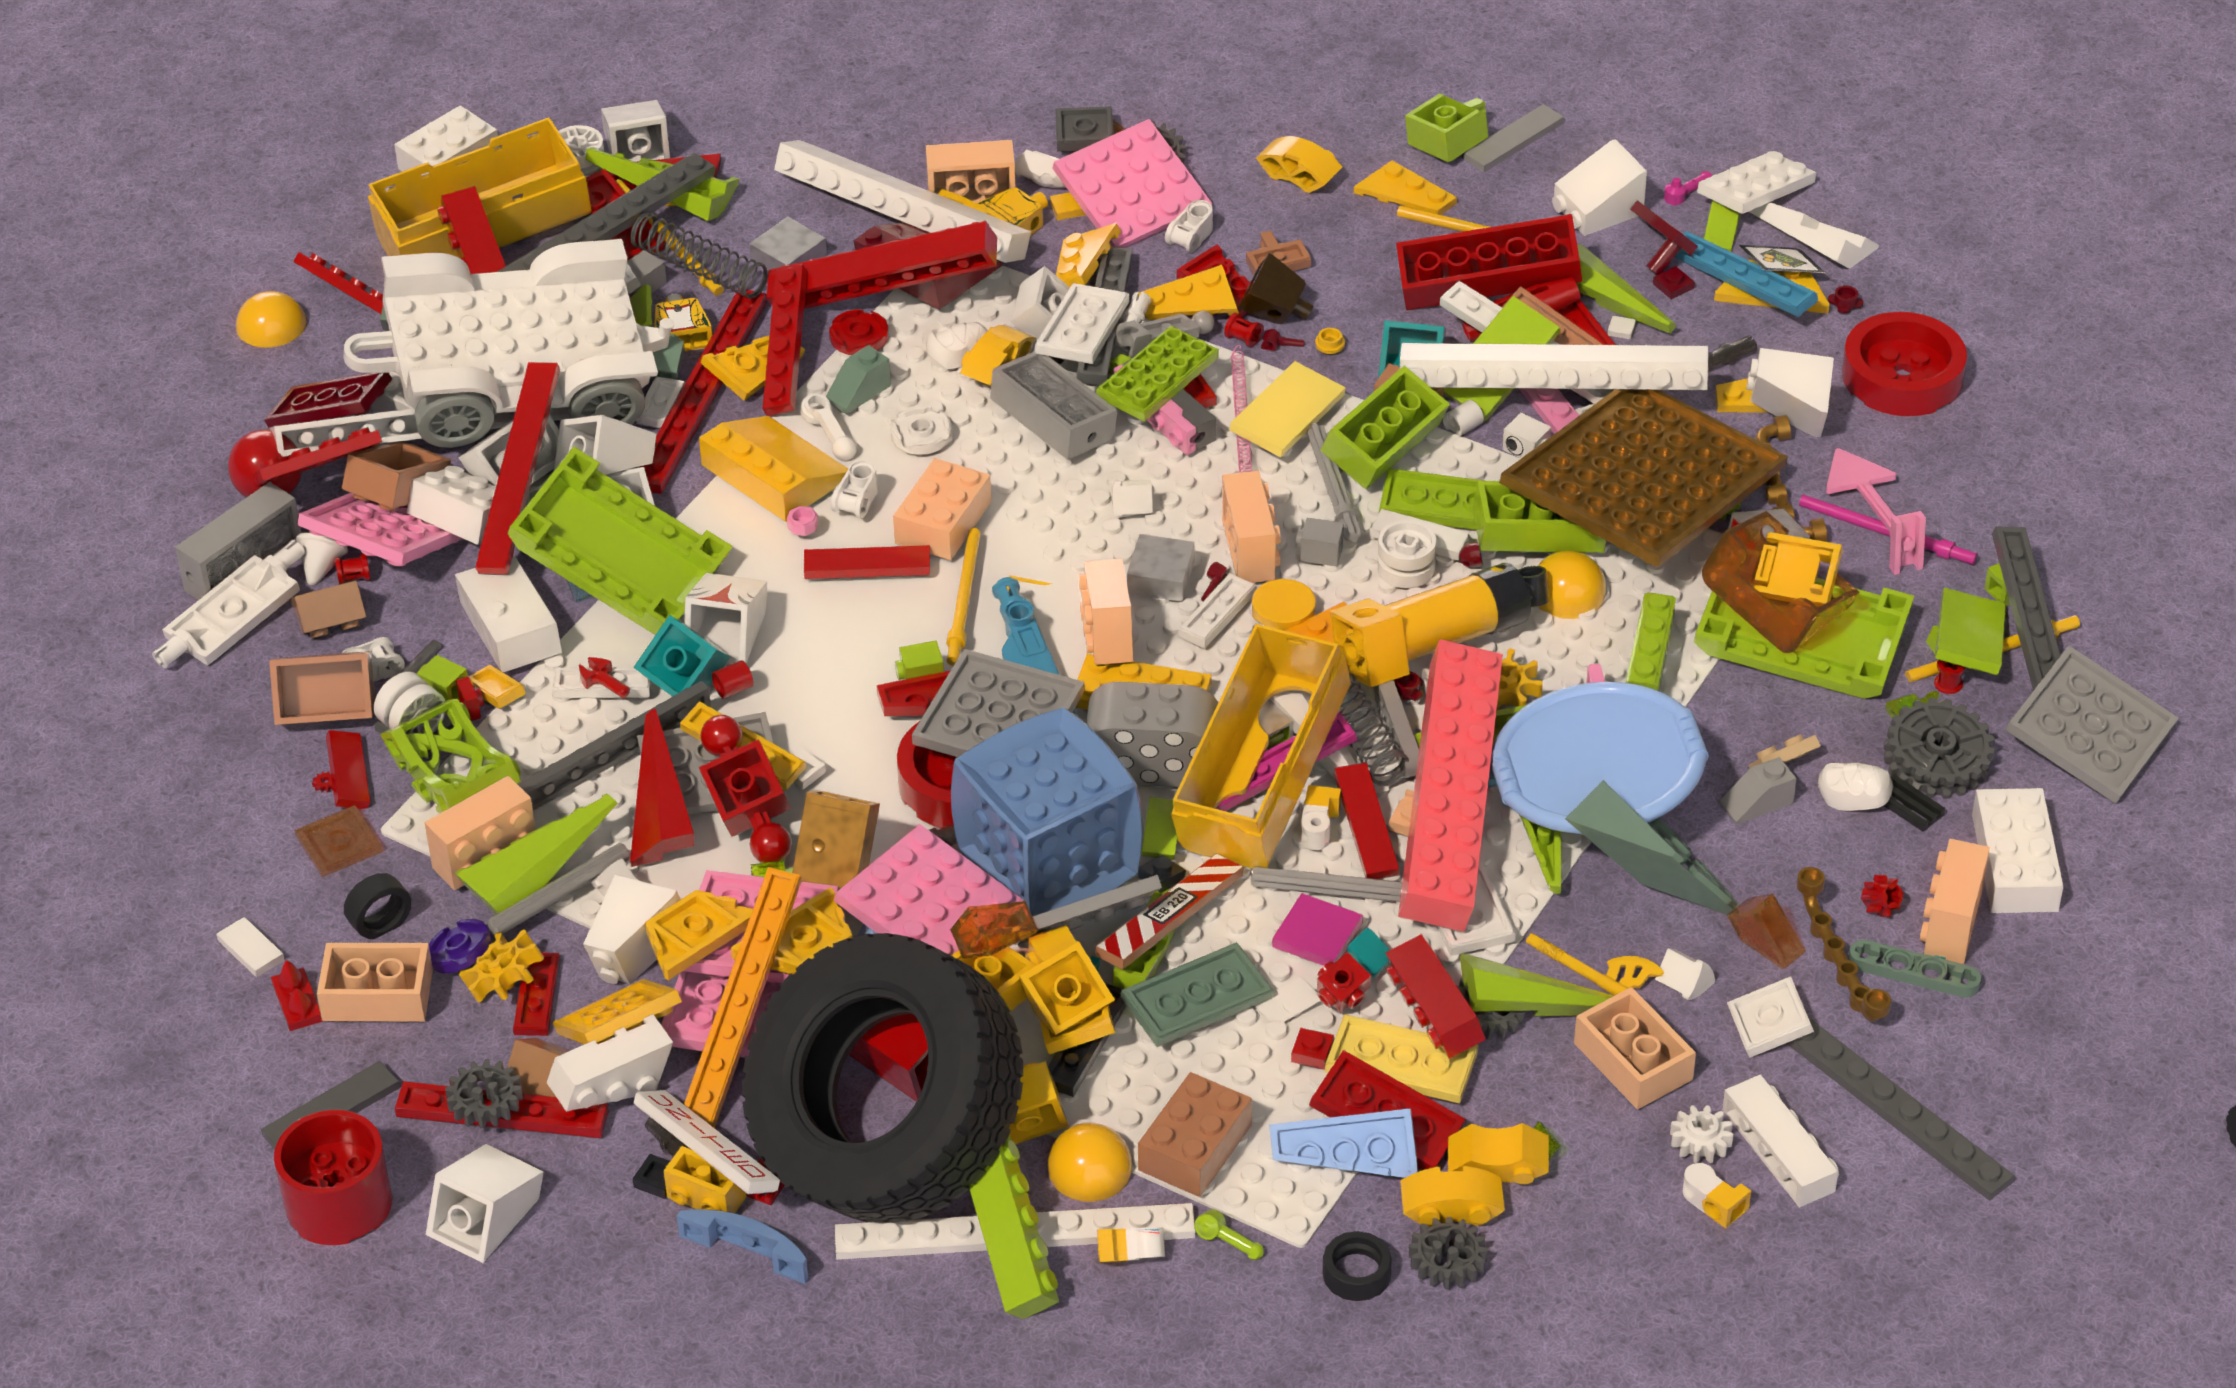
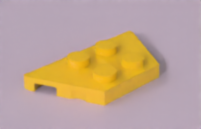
(1732, 294)
(694, 929)
(808, 930)

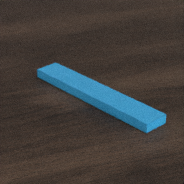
(1748, 276)

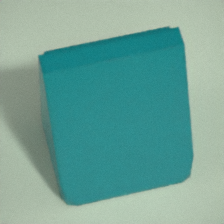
(1369, 952)

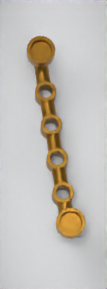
(1776, 492)
(1870, 1002)

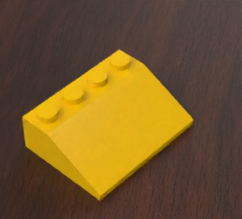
(769, 463)

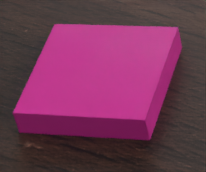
(1317, 930)

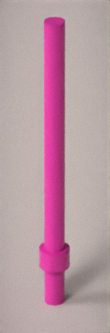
(1944, 548)

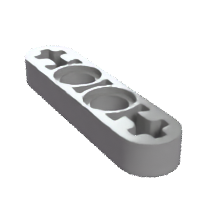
(1395, 718)

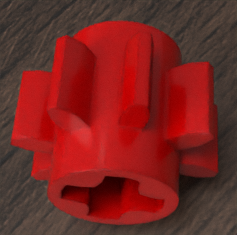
(1882, 895)

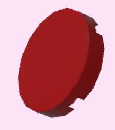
(856, 330)

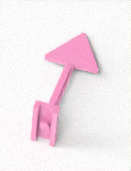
(1905, 530)

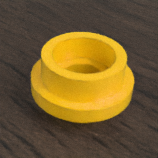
(1330, 341)

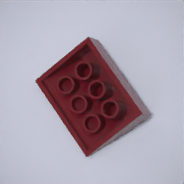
(936, 292)

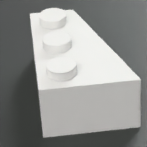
(611, 1069)

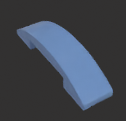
(707, 1225)

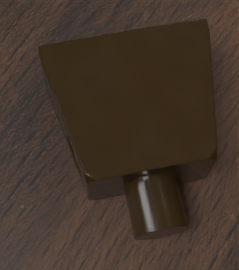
(1275, 293)

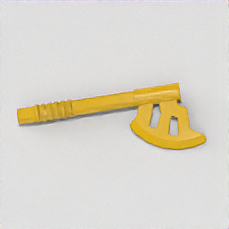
(1609, 981)

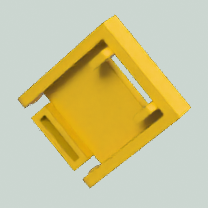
(1794, 567)

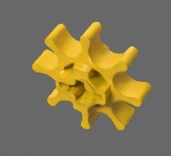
(1517, 682)
(502, 966)

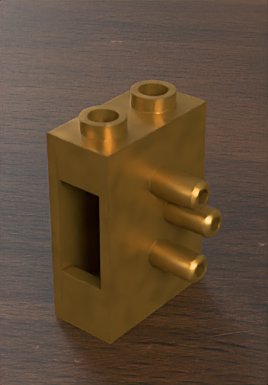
(834, 838)

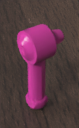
(1676, 192)

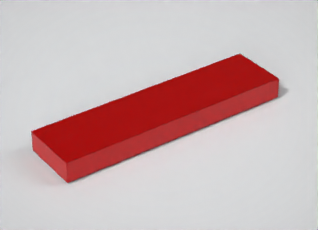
(866, 562)
(1366, 821)

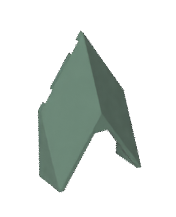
(1648, 850)

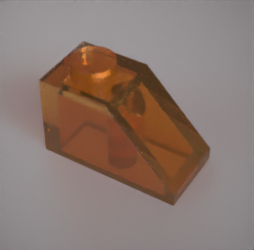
(992, 928)
(1766, 929)

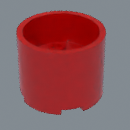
(333, 1177)

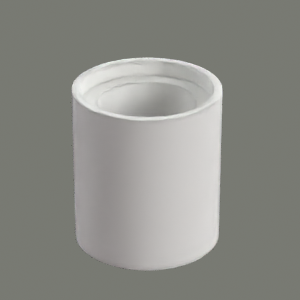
(1463, 418)

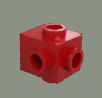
(1343, 983)

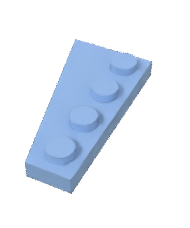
(1361, 1142)

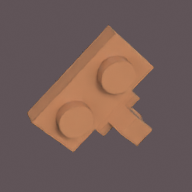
(1292, 253)

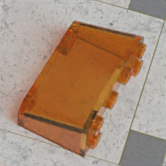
(1732, 575)

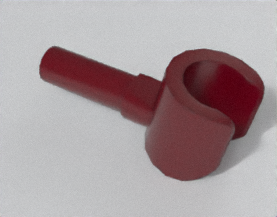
(1273, 338)
(1217, 574)

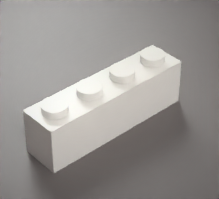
(1780, 1140)

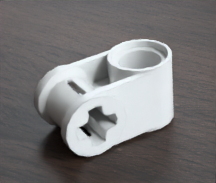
(1191, 226)
(856, 489)
(381, 658)

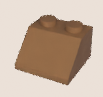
(329, 608)

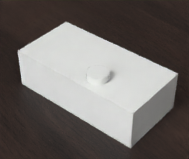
(509, 616)

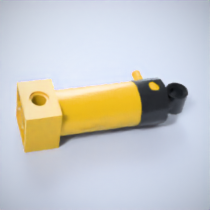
(1386, 637)

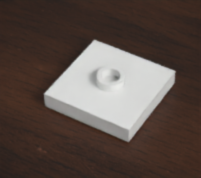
(1770, 1017)

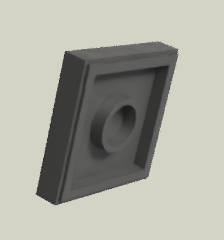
(1082, 126)

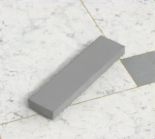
(1513, 138)

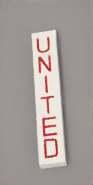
(707, 1142)

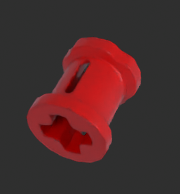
(1243, 329)
(352, 569)
(1949, 677)

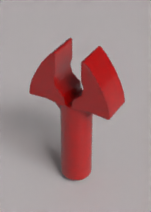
(599, 674)

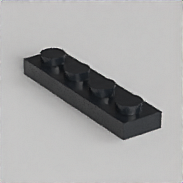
(1072, 1064)

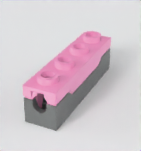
(1183, 422)

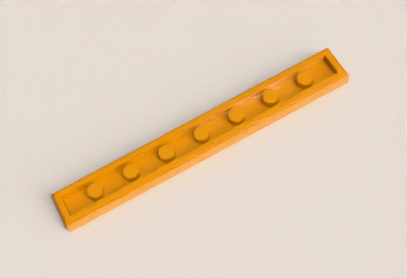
(742, 994)

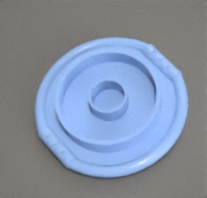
(1593, 733)

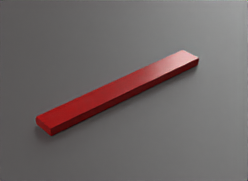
(517, 466)

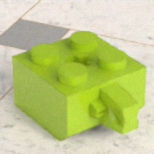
(1446, 126)

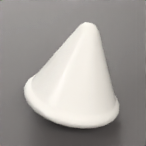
(319, 555)

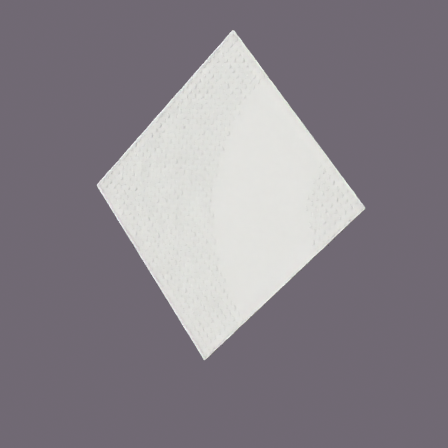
(840, 637)

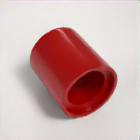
(732, 679)

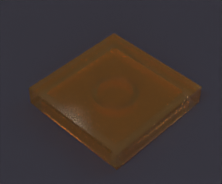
(338, 841)

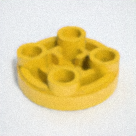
(1283, 603)

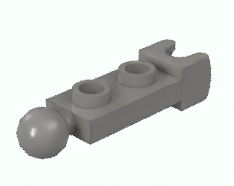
(1140, 335)

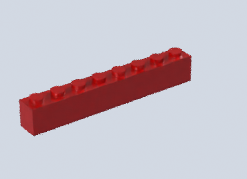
(896, 264)

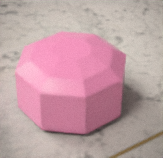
(802, 520)

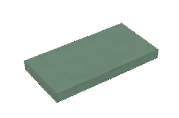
(1196, 994)

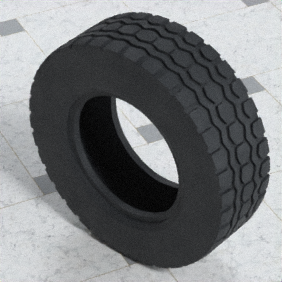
(960, 1110)

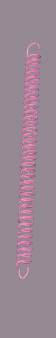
(1236, 406)

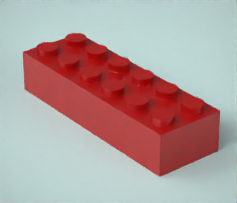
(1489, 259)

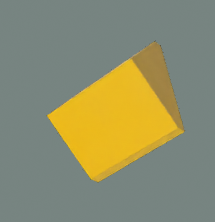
(1065, 989)

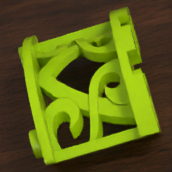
(447, 789)

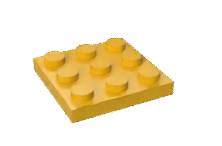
(618, 1010)

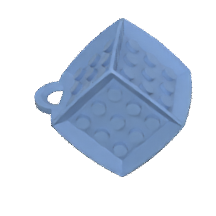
(1048, 811)

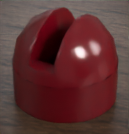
(1471, 555)

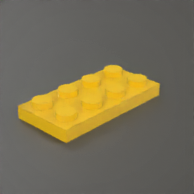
(1098, 675)

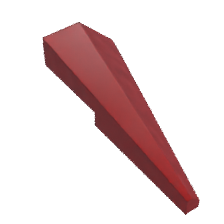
(660, 810)

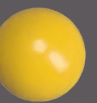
(270, 319)
(1573, 583)
(1089, 1162)

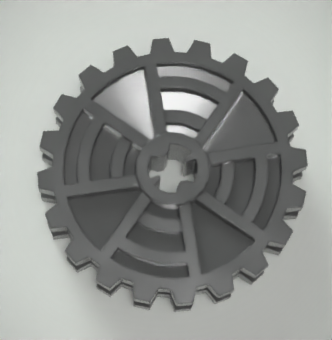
(1939, 748)

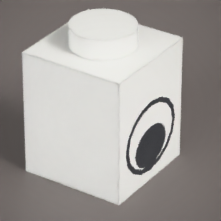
(1524, 435)

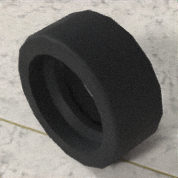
(368, 892)
(1352, 1287)

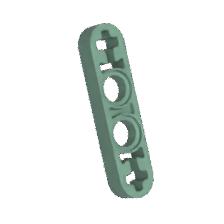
(1915, 965)

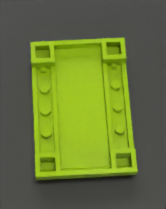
(615, 543)
(1844, 656)

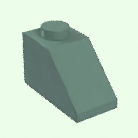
(860, 379)

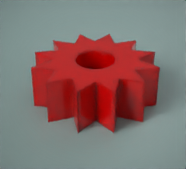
(318, 782)

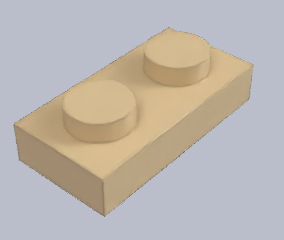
(1793, 749)

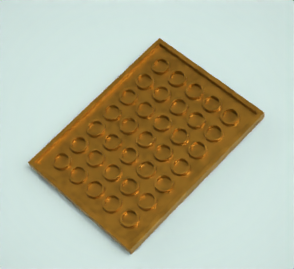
(1644, 472)

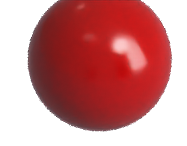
(250, 453)

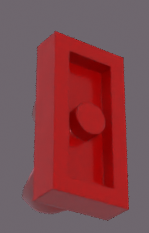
(296, 997)

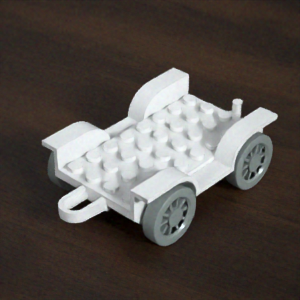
(470, 336)

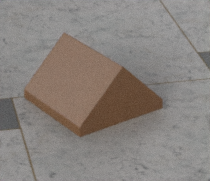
(533, 1062)

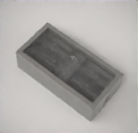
(1053, 404)
(252, 527)

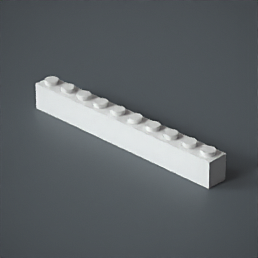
(892, 195)
(1558, 366)
(392, 426)

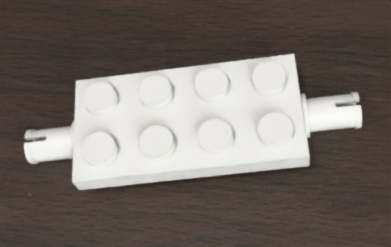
(231, 608)

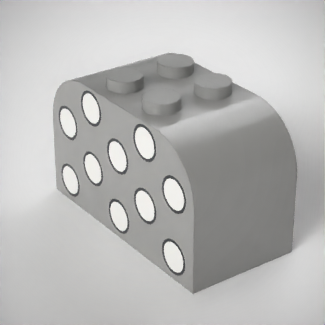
(1151, 727)

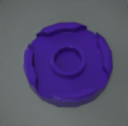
(460, 946)

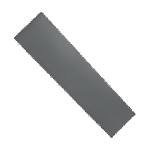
(349, 1095)

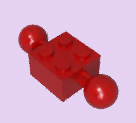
(745, 788)

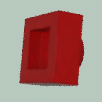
(470, 697)
(1312, 1048)

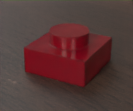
(1673, 282)

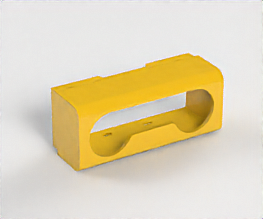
(532, 165)
(1236, 743)

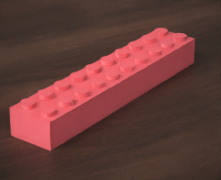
(1451, 786)

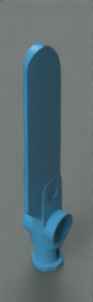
(1025, 640)

